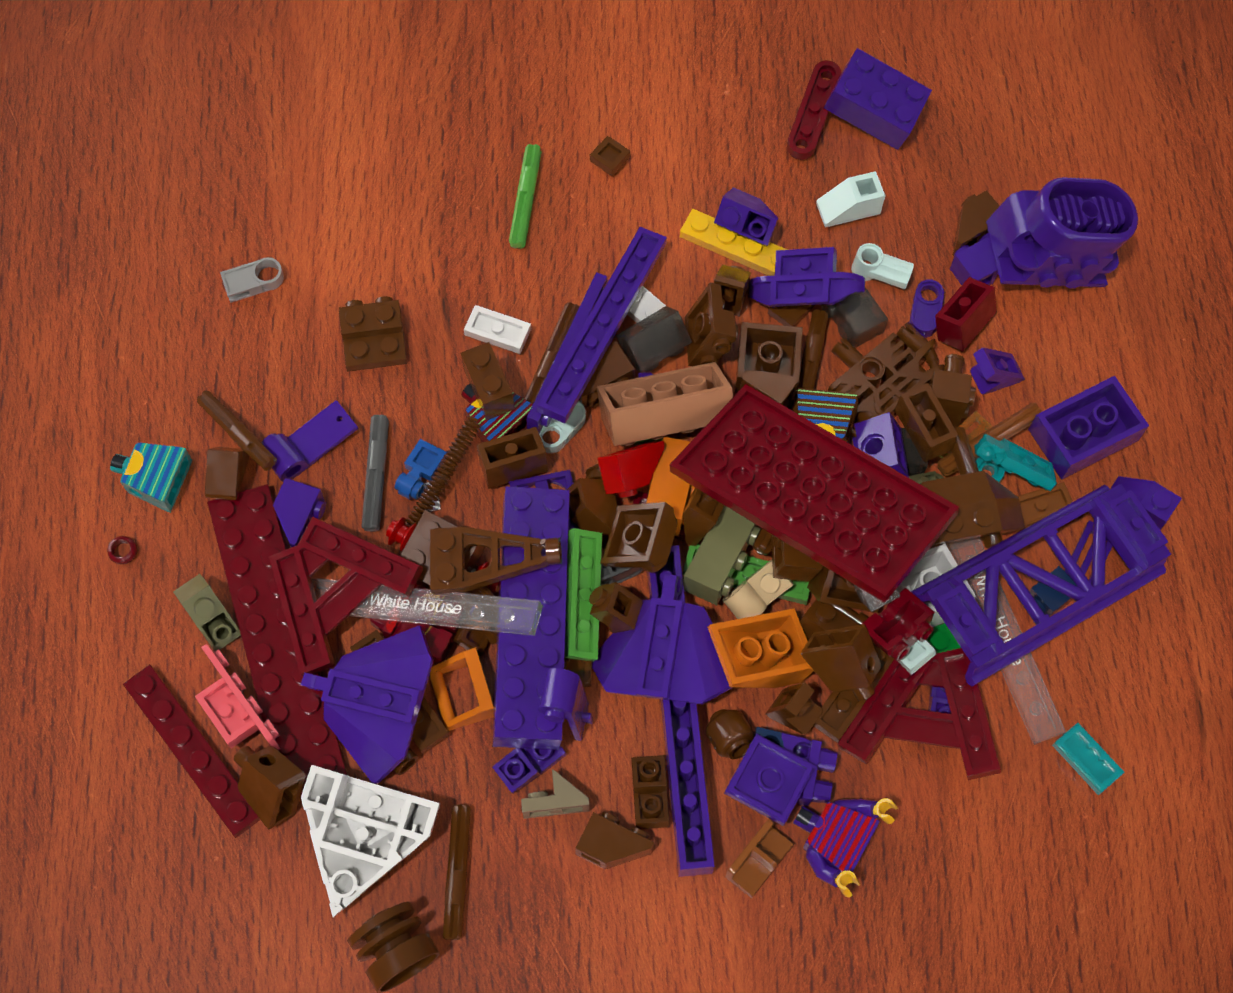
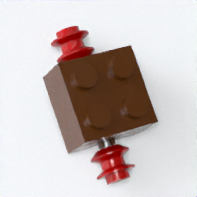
(415, 545)

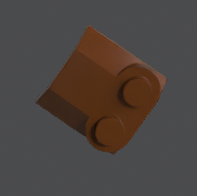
(641, 536)

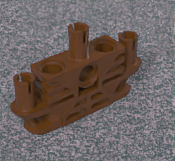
(888, 362)

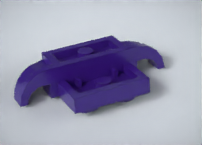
(805, 279)

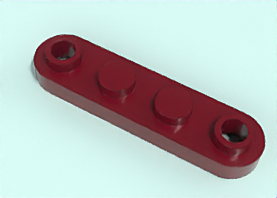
(811, 113)

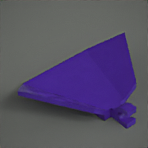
(665, 653)
(376, 699)

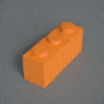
(667, 486)

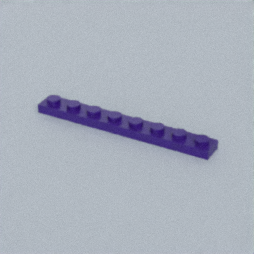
(601, 325)

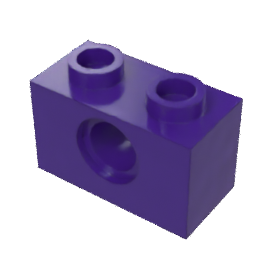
(883, 440)

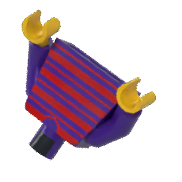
(841, 837)

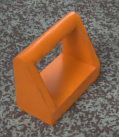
(485, 709)

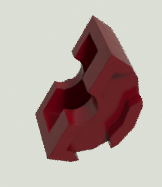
(900, 625)

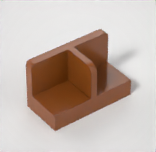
(759, 859)

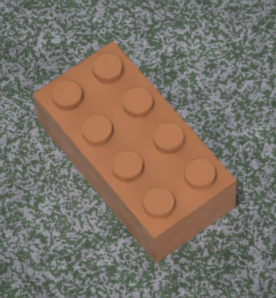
(663, 403)

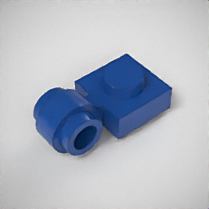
(420, 463)

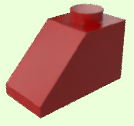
(630, 468)

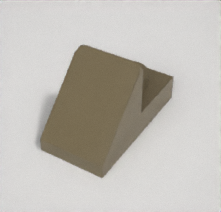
(566, 800)

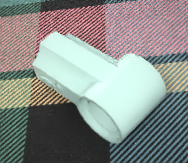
(882, 266)

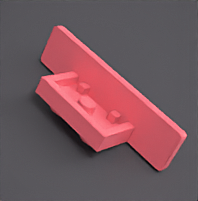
(229, 709)

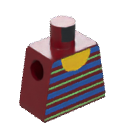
(501, 425)

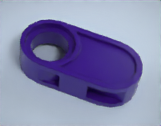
(924, 311)

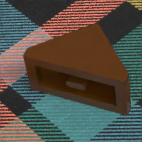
(225, 472)

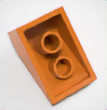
(762, 650)

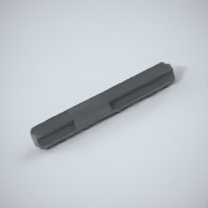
(375, 473)

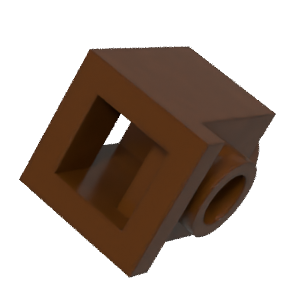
(609, 605)

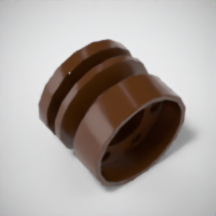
(390, 942)

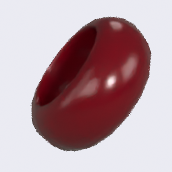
(117, 541)

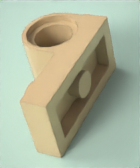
(756, 593)

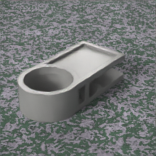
(244, 280)

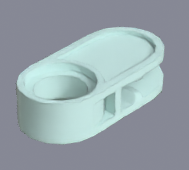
(565, 430)

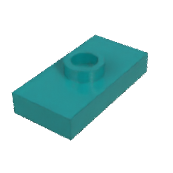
(1088, 758)

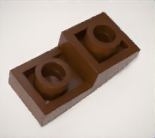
(650, 792)

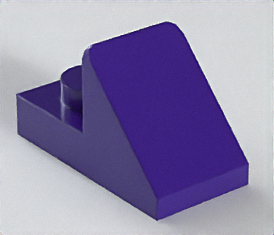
(995, 370)

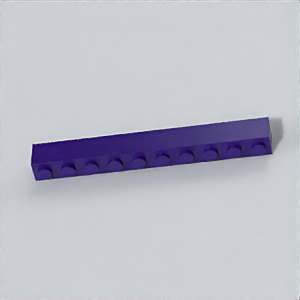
(684, 762)

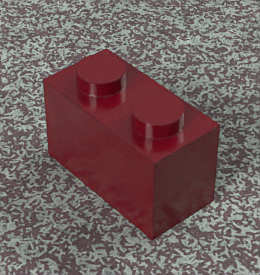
(966, 313)

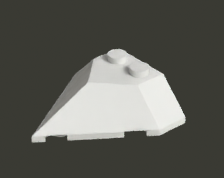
(361, 830)

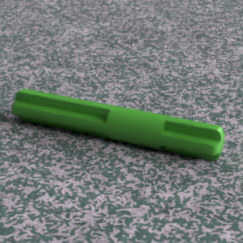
(525, 196)

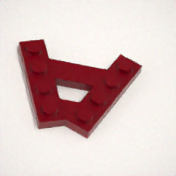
(313, 619)
(887, 717)

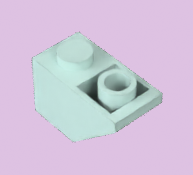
(852, 200)

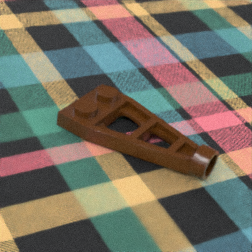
(448, 557)

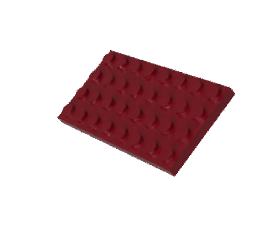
(815, 492)

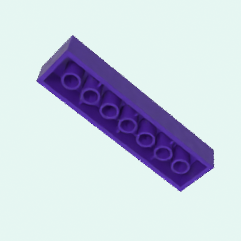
(522, 658)

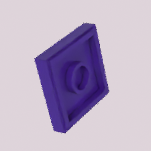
(769, 779)

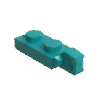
(1017, 460)

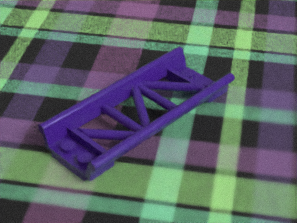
(1115, 516)

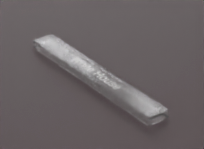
(448, 609)
(1022, 675)

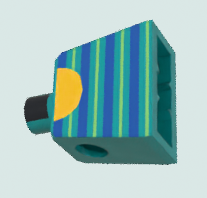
(153, 473)

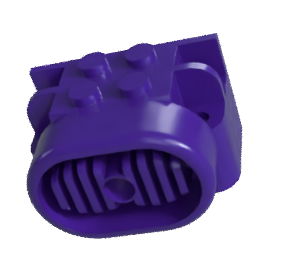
(1062, 233)

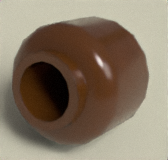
(729, 733)

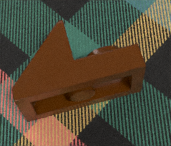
(795, 708)

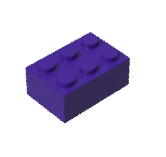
(877, 99)
(1088, 427)

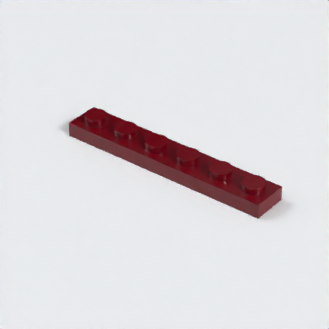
(191, 750)

